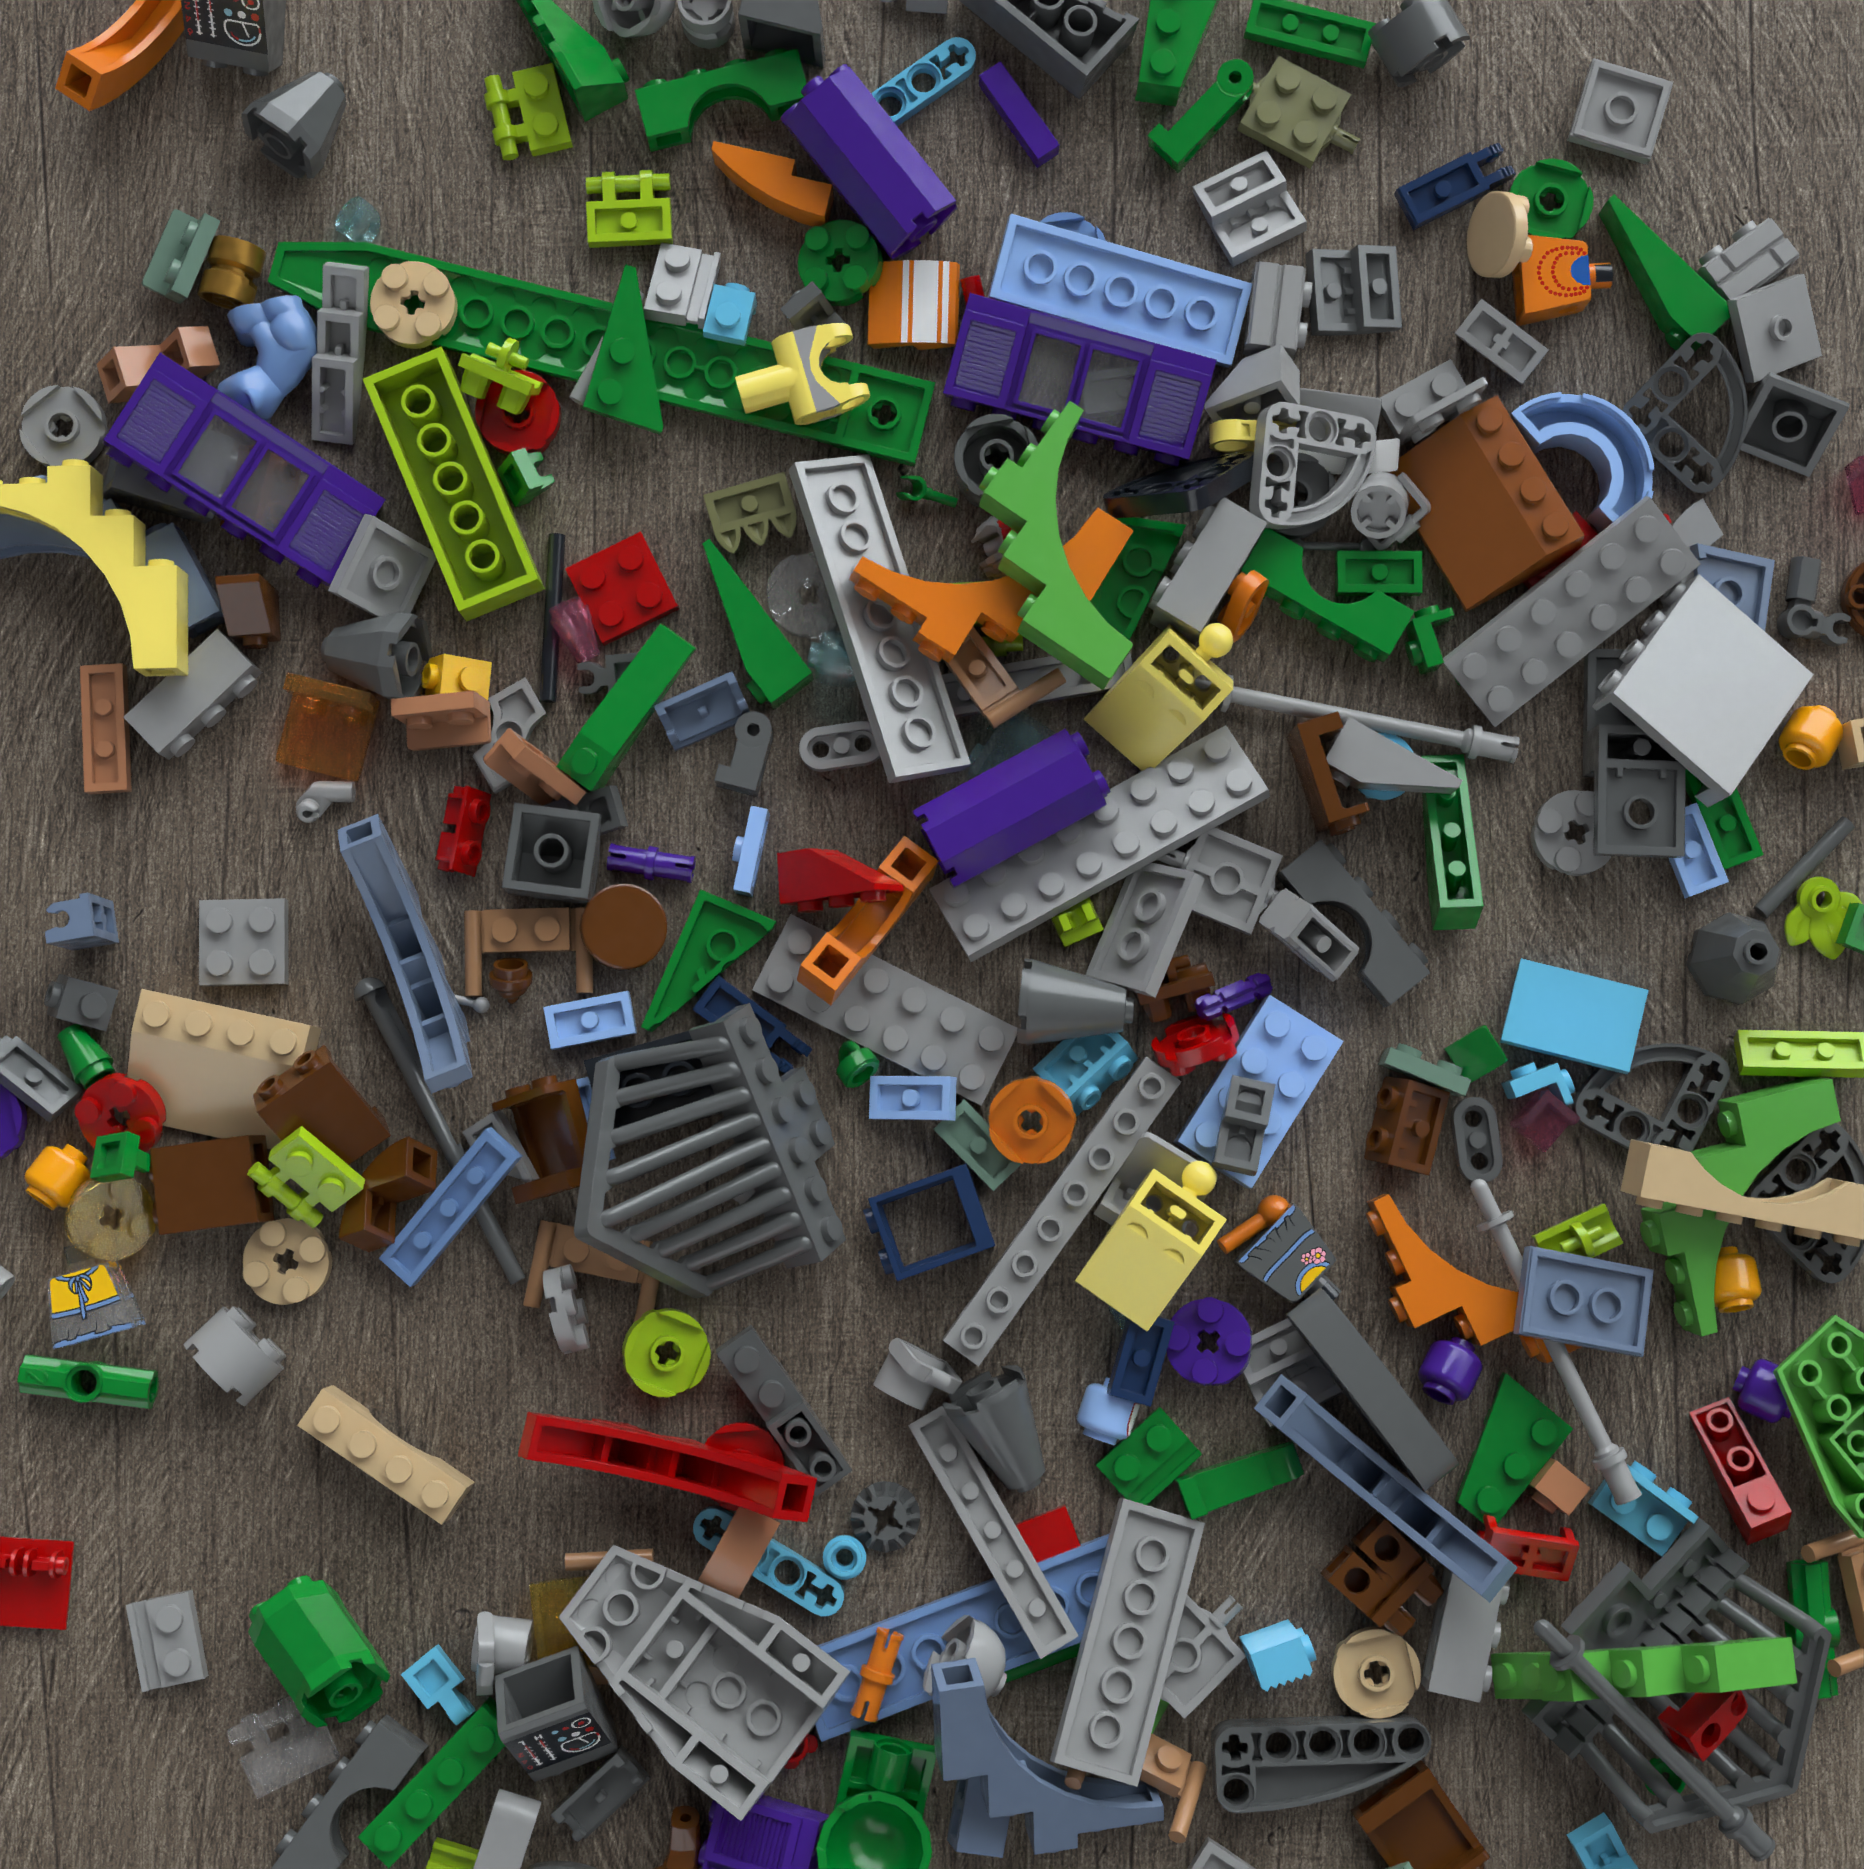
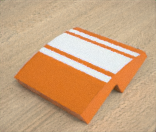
(915, 305)

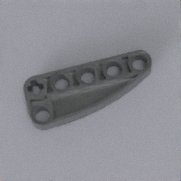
(1373, 1390)
(1304, 1775)

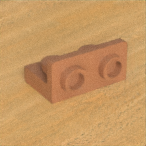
(444, 720)
(531, 770)

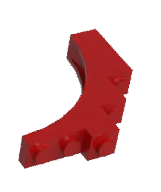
(671, 1462)

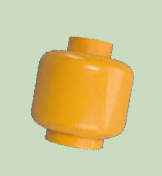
(1810, 737)
(56, 1175)
(1736, 1281)

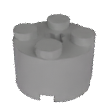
(235, 1354)

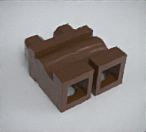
(1388, 1580)

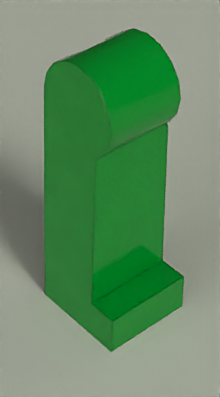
(1205, 117)
(1238, 1478)

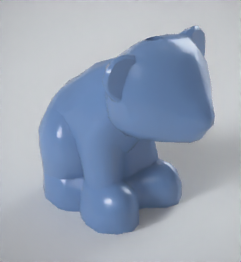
(285, 348)

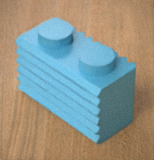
(1278, 1654)

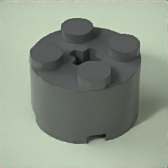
(1418, 39)
(986, 438)

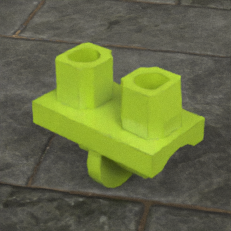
(481, 371)
(1581, 1235)

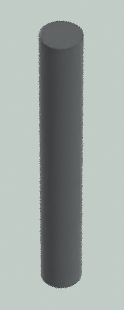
(1804, 867)

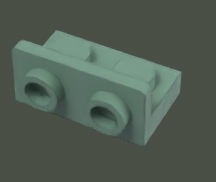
(179, 255)

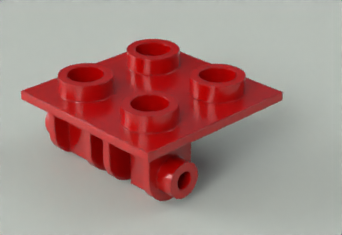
(35, 1582)

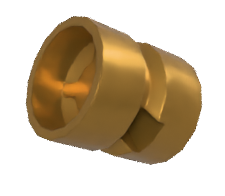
(232, 272)

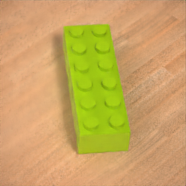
(453, 484)

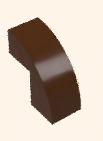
(392, 1177)

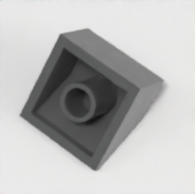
(552, 854)

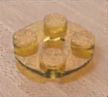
(104, 1242)

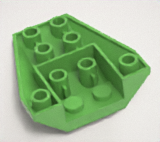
(1826, 1399)

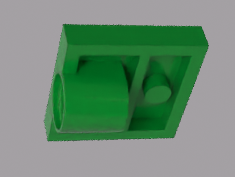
(886, 1766)

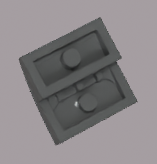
(1354, 290)

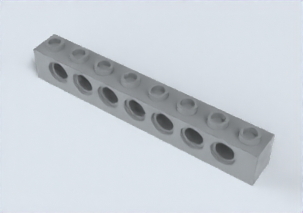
(1061, 1211)

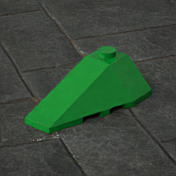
(578, 58)

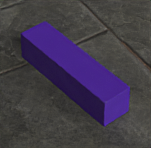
(1018, 114)

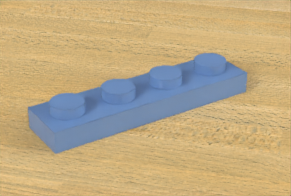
(450, 1206)

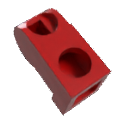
(1704, 1721)

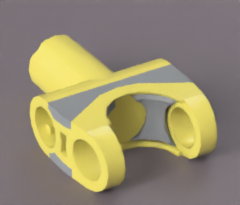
(800, 379)

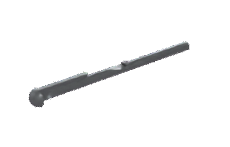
(409, 1063)

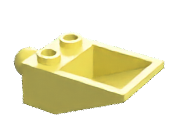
(1157, 698)
(1147, 1252)

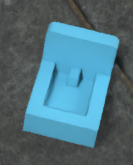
(730, 313)
(1529, 1078)
(1600, 1845)

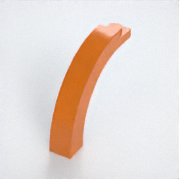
(121, 54)

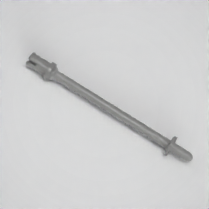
(1471, 741)
(1607, 1456)

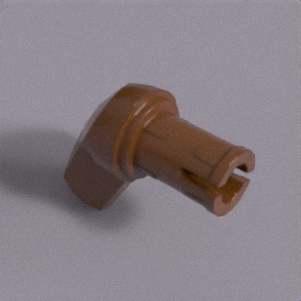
(684, 1839)

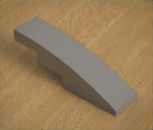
(340, 353)

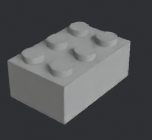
(1206, 569)

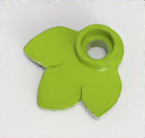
(1818, 923)

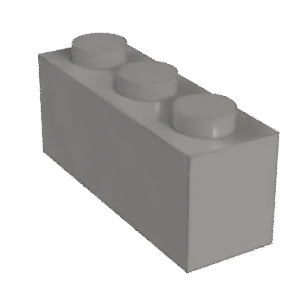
(186, 704)
(1462, 1640)

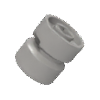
(707, 22)

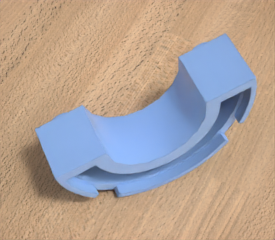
(1601, 436)

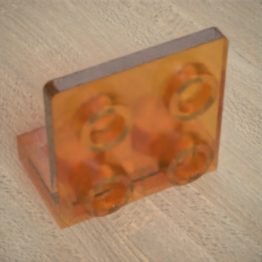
(327, 727)

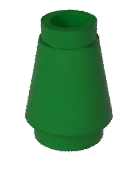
(84, 1056)

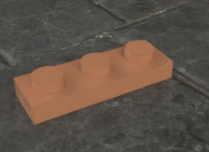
(105, 728)

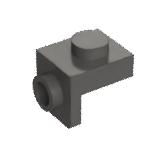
(809, 308)
(80, 1002)

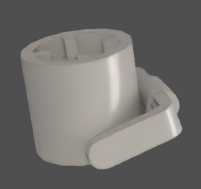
(1382, 507)
(914, 1373)
(499, 1646)

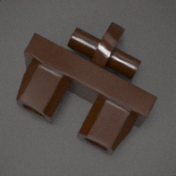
(1179, 979)

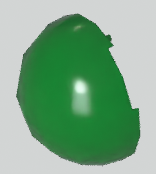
(874, 1833)

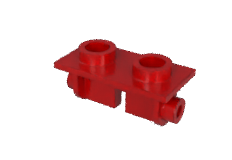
(469, 812)

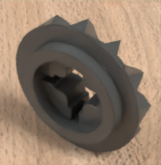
(880, 1496)

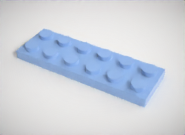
(1119, 289)

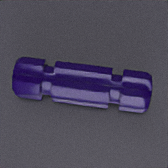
(1233, 996)

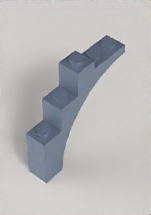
(162, 542)
(413, 955)
(1385, 1488)
(1015, 1782)

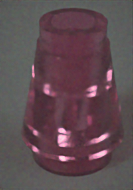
(575, 628)

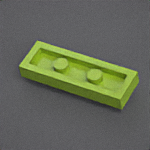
(1800, 1053)

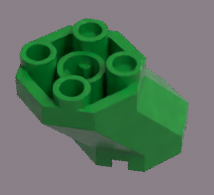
(318, 1651)

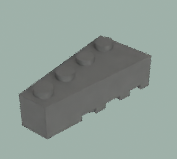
(1063, 37)

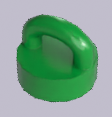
(856, 1067)

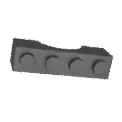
(1389, 963)
(382, 1761)

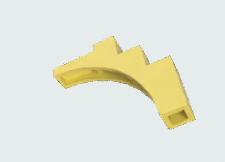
(150, 596)

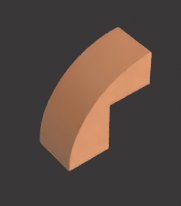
(126, 366)
(739, 1552)

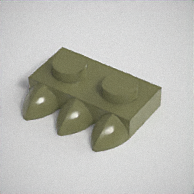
(751, 509)

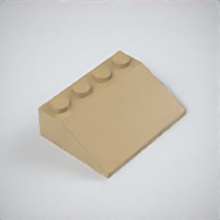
(211, 1061)

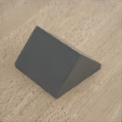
(1790, 423)

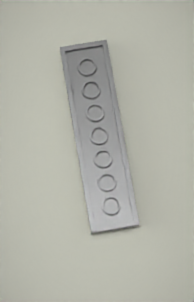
(895, 680)
(1137, 826)

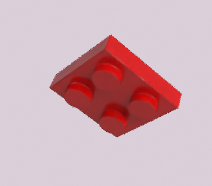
(622, 588)

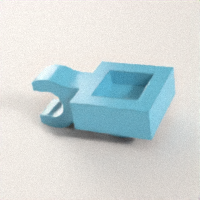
(434, 1681)

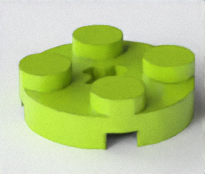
(675, 1375)

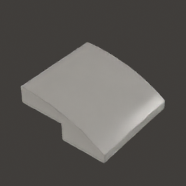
(1249, 208)
(1285, 1352)

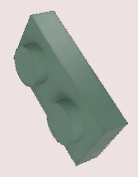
(1408, 1062)
(972, 1143)

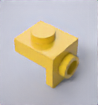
(456, 674)

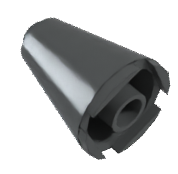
(1068, 1005)
(1000, 1426)

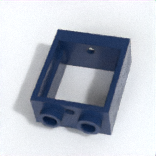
(890, 1254)

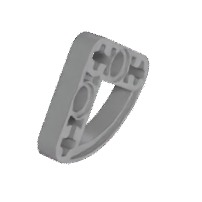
(1287, 444)

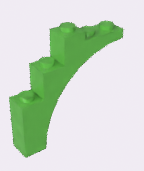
(1061, 616)
(1755, 1132)
(1651, 1670)

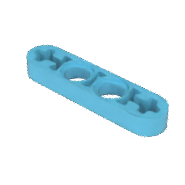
(913, 100)
(770, 1559)

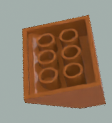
(1490, 503)

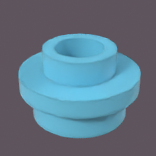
(839, 1570)

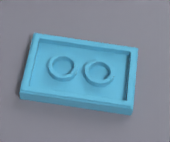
(1574, 1016)

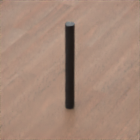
(551, 639)

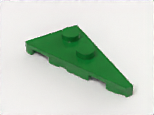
(623, 373)
(709, 944)

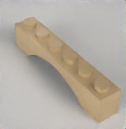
(1675, 1176)

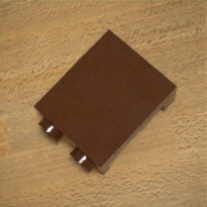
(1316, 778)
(324, 1103)
(551, 1132)
(208, 1184)
(1419, 1824)

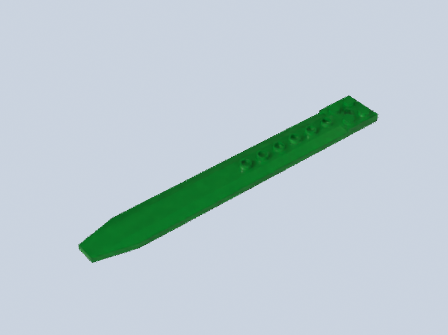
(564, 329)

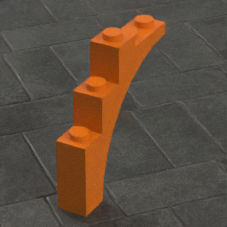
(951, 609)
(1436, 1287)

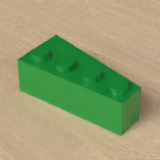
(1170, 47)

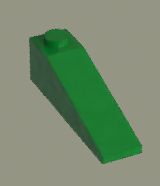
(1671, 289)
(767, 655)
(626, 709)
(1451, 852)

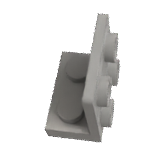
(1428, 401)

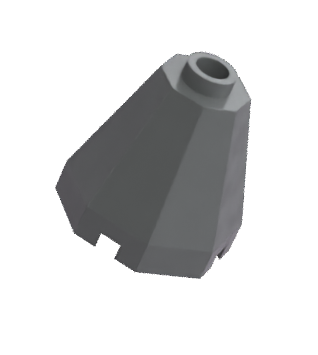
(298, 122)
(380, 653)
(1734, 958)

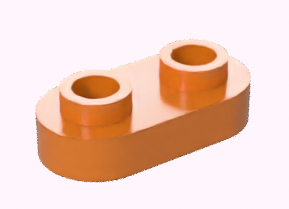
(1246, 597)

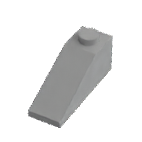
(1376, 763)

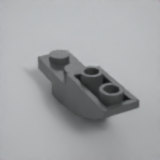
(783, 1408)

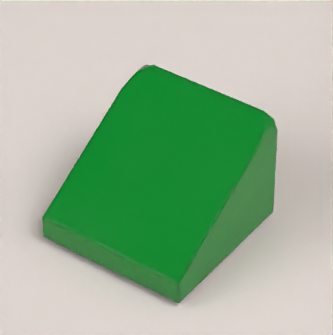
(1476, 1053)

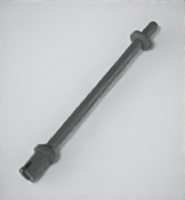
(1735, 1820)

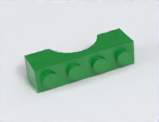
(675, 105)
(1368, 625)
(435, 1786)

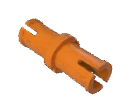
(877, 1674)

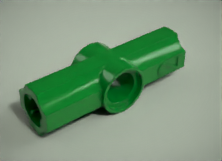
(63, 1379)
(1810, 1593)

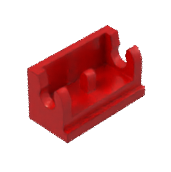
(1534, 1552)

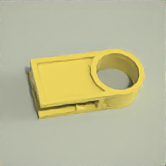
(1236, 435)

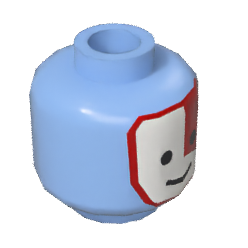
(1105, 1415)

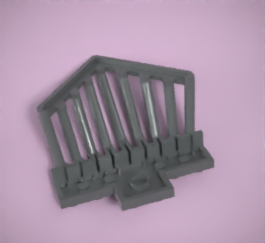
(775, 1136)
(1662, 1612)

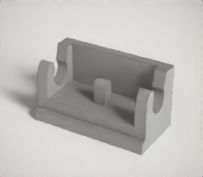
(1501, 341)

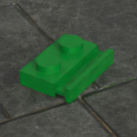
(1148, 1458)

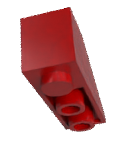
(828, 876)
(1740, 1472)

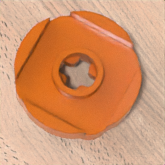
(1031, 1145)

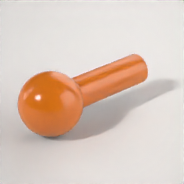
(1267, 1214)

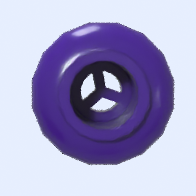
(1450, 1370)
(1760, 1392)

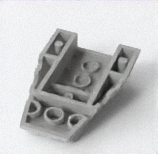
(703, 1673)

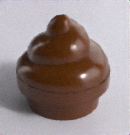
(510, 978)

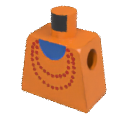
(1556, 280)

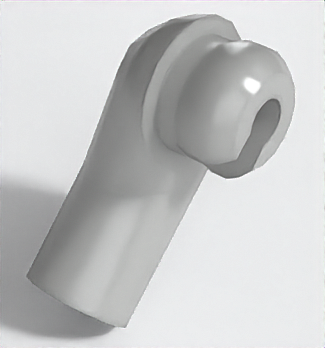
(320, 796)

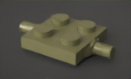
(1297, 113)

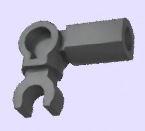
(1800, 618)

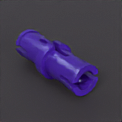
(651, 863)

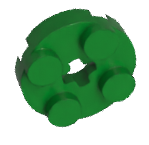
(1570, 192)
(837, 238)

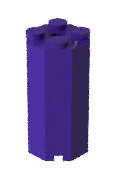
(869, 161)
(1012, 806)

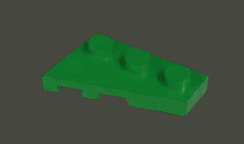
(1136, 572)
(1511, 1451)

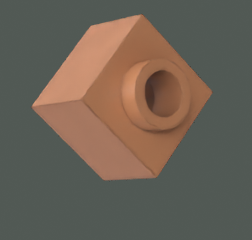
(1557, 1488)

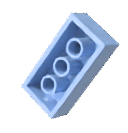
(1275, 1049)

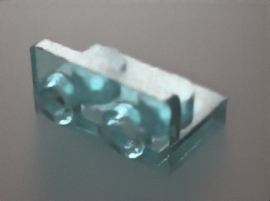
(1007, 741)

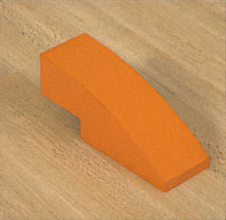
(775, 183)

